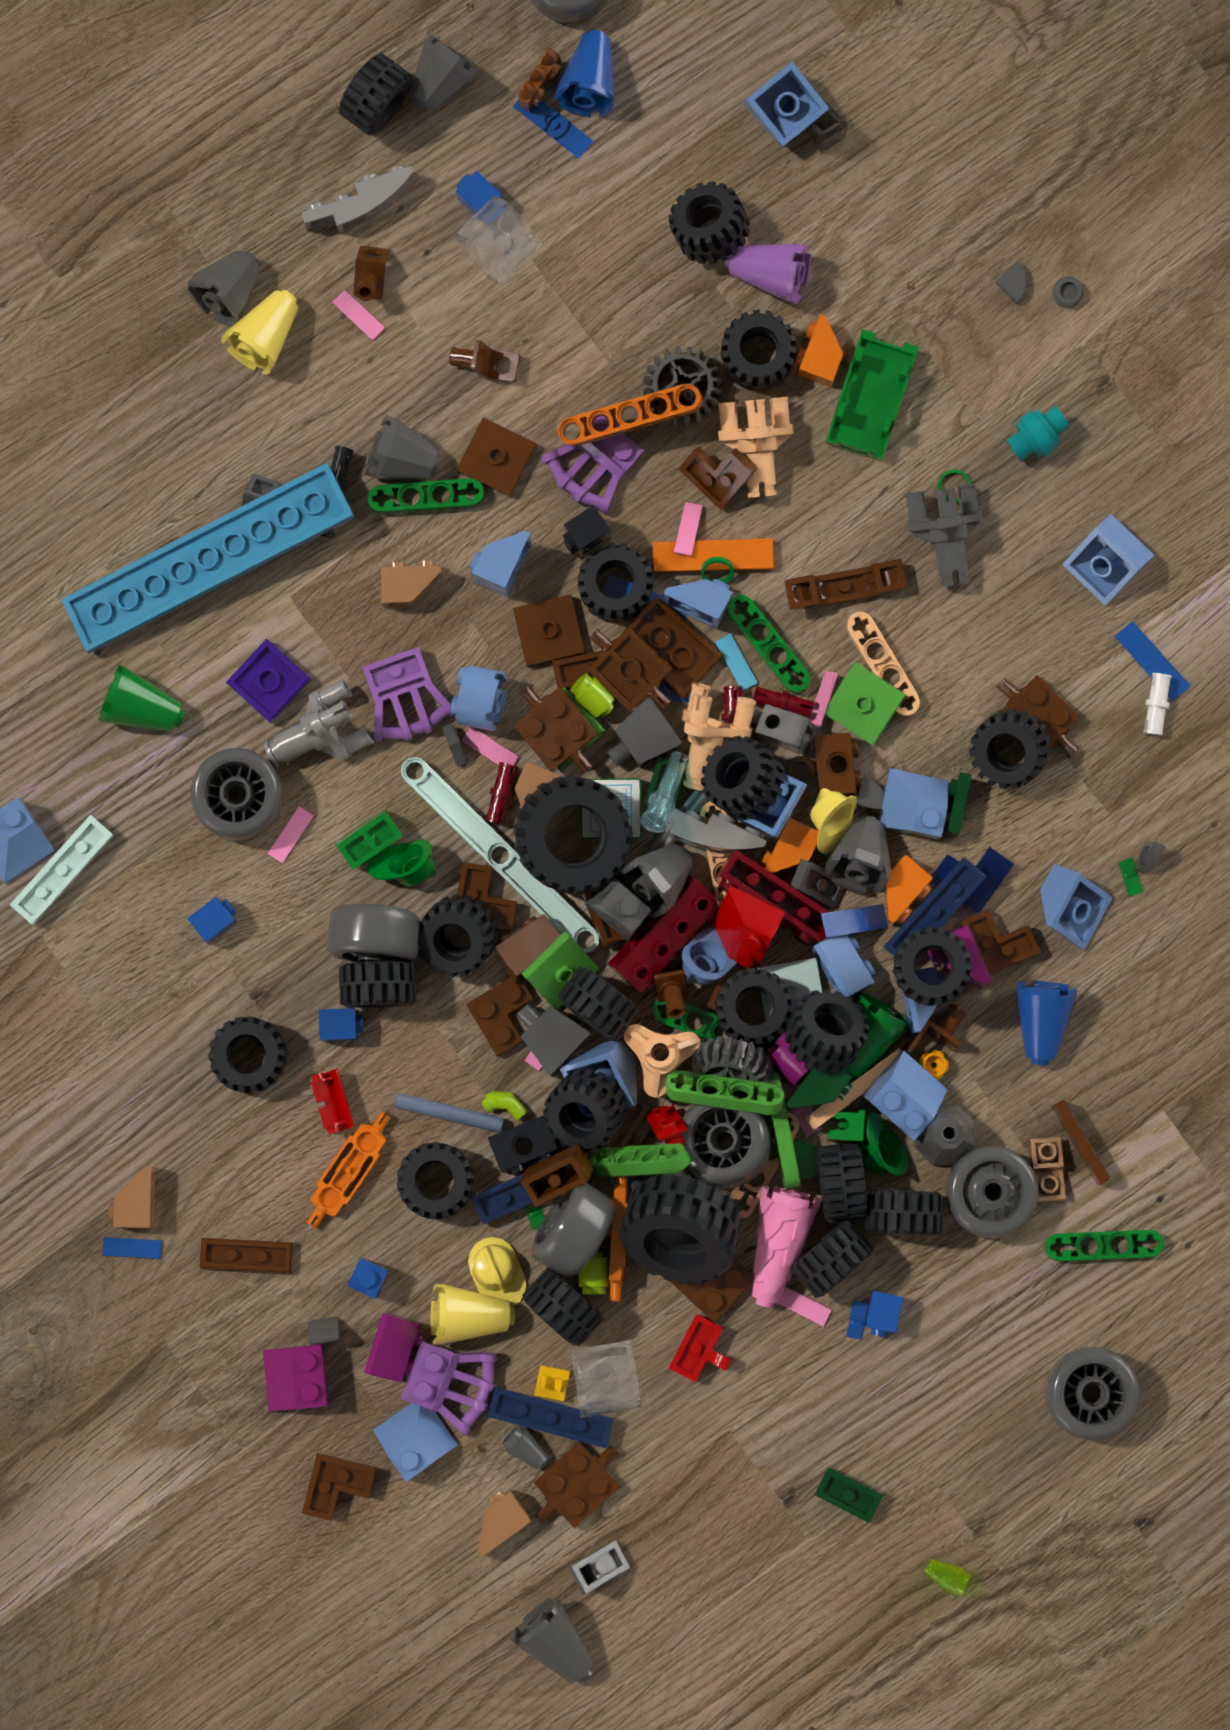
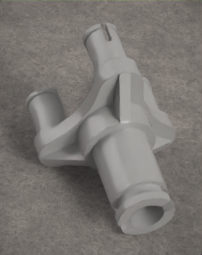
(318, 729)

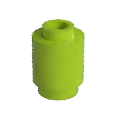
(593, 696)
(595, 1275)

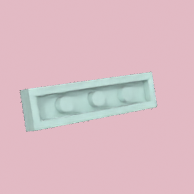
(62, 870)

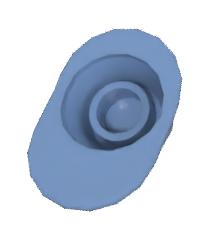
(706, 958)

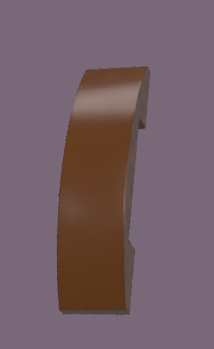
(845, 585)

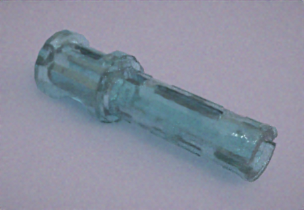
(662, 800)

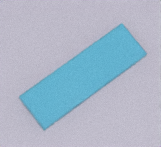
(736, 662)

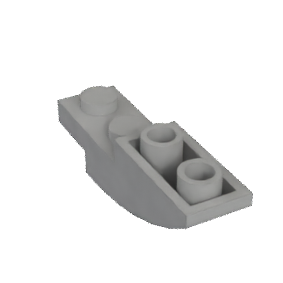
(373, 197)
(716, 835)

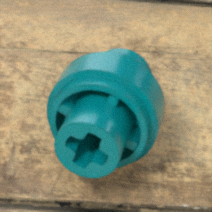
(1038, 433)

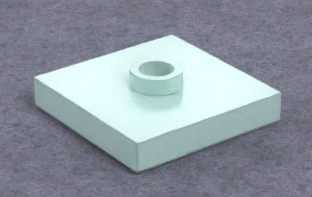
(800, 977)

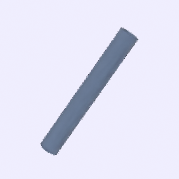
(449, 1112)

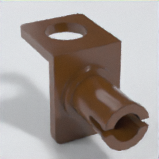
(370, 273)
(484, 361)
(671, 988)
(943, 1030)

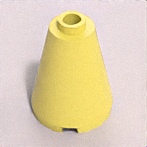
(262, 331)
(467, 1315)

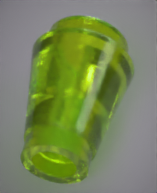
(948, 1576)

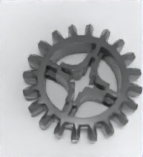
(695, 379)
(733, 1060)

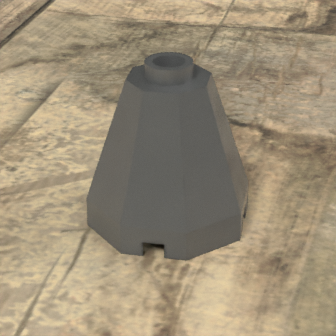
(440, 76)
(225, 286)
(401, 453)
(861, 857)
(658, 877)
(945, 1151)

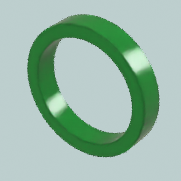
(954, 471)
(718, 560)

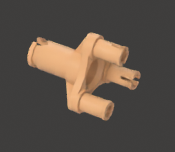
(758, 439)
(707, 732)
(646, 1042)

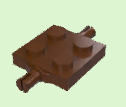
(630, 668)
(1047, 706)
(556, 729)
(576, 1484)

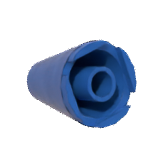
(588, 77)
(1044, 1017)

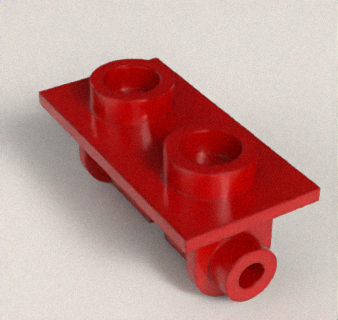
(336, 1113)
(667, 1124)

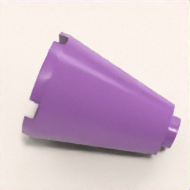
(772, 268)

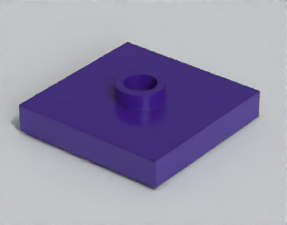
(268, 681)

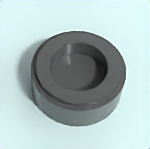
(1068, 292)

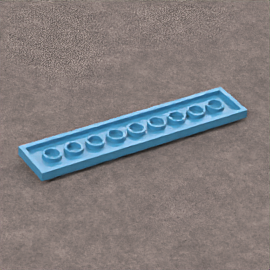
(208, 558)

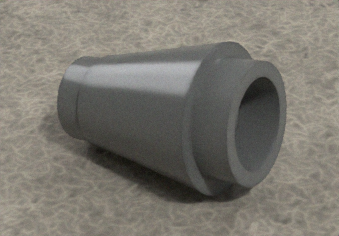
(524, 1447)

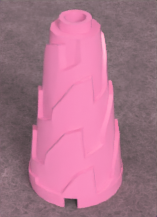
(781, 1235)

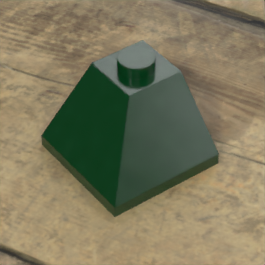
(820, 1089)

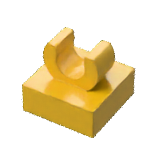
(552, 1383)

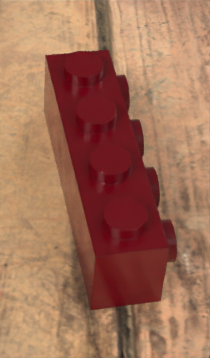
(800, 914)
(661, 938)

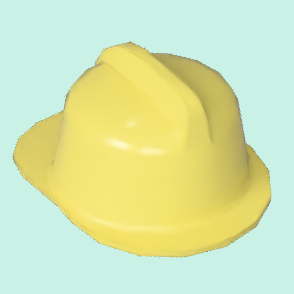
(832, 818)
(497, 1270)

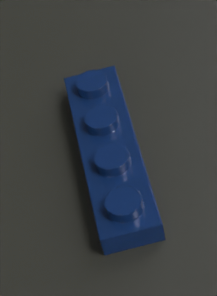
(941, 902)
(502, 1199)
(549, 1417)

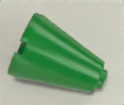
(139, 703)
(883, 1032)

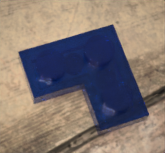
(991, 864)

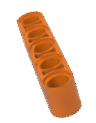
(615, 415)

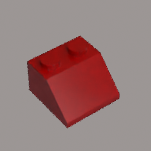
(746, 926)

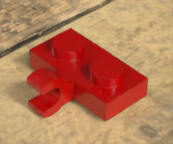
(698, 1349)

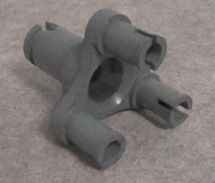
(948, 529)

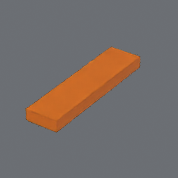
(743, 553)

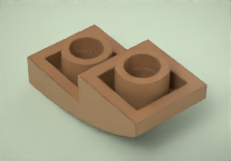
(1048, 1169)

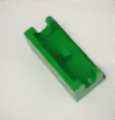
(368, 839)
(852, 1124)

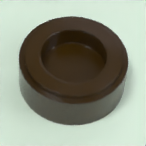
(802, 769)

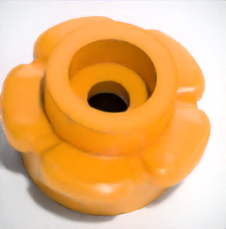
(937, 1057)

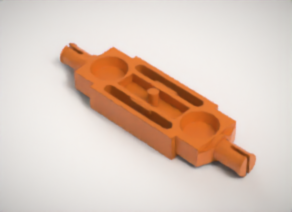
(330, 1197)
(617, 1251)

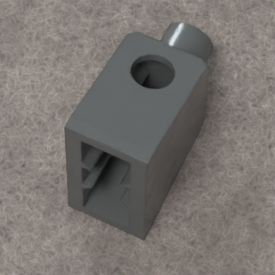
(792, 733)
(644, 736)
(619, 908)
(551, 1036)

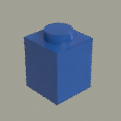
(475, 192)
(213, 919)
(340, 1024)
(368, 1278)
(883, 1313)

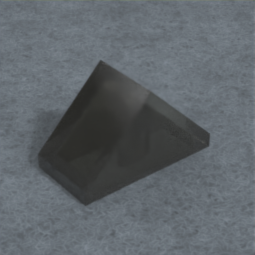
(827, 129)

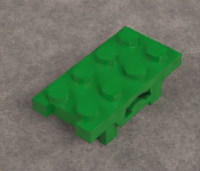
(871, 396)

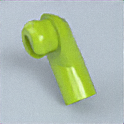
(504, 1100)

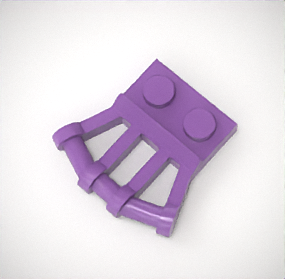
(613, 455)
(397, 677)
(433, 1374)

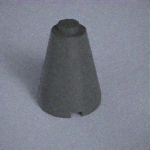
(554, 1641)

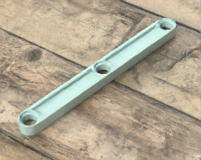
(485, 840)

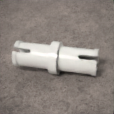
(1157, 704)

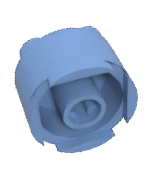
(479, 697)

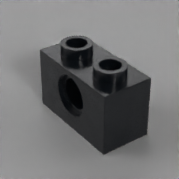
(586, 532)
(504, 1145)

